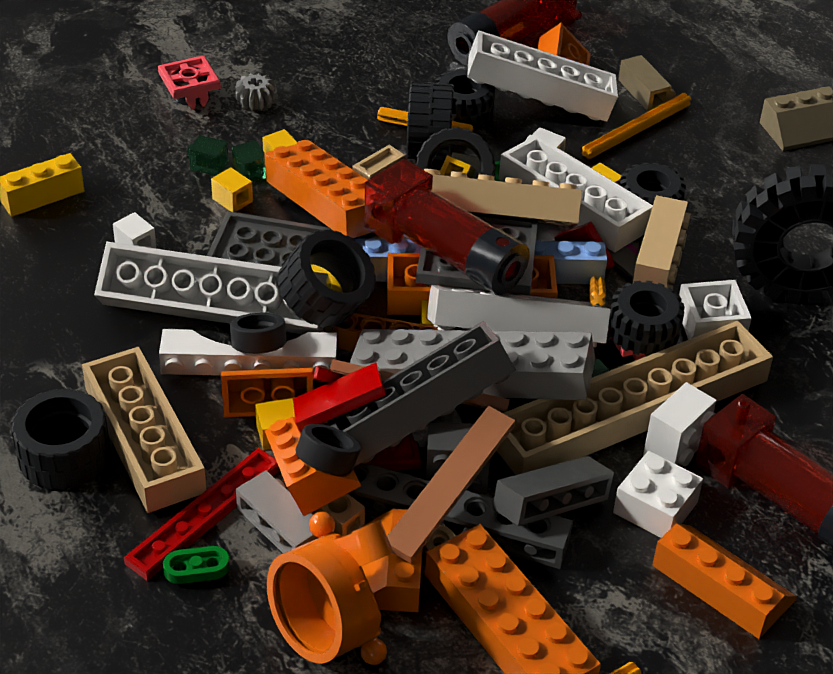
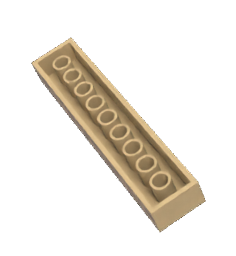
(625, 398)

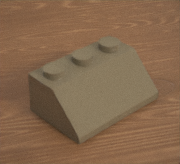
(799, 118)

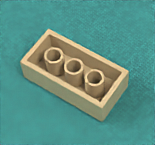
(663, 242)

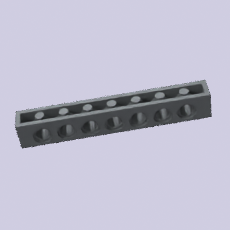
(537, 541)

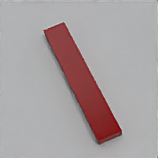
(197, 516)

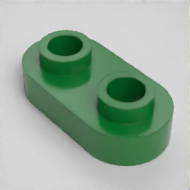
(196, 564)

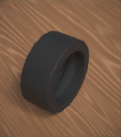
(258, 333)
(327, 449)

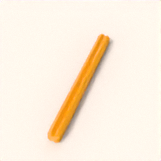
(636, 126)

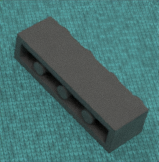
(552, 490)

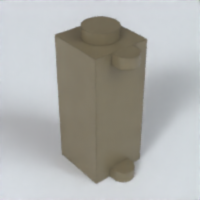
(645, 82)

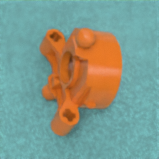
(323, 593)

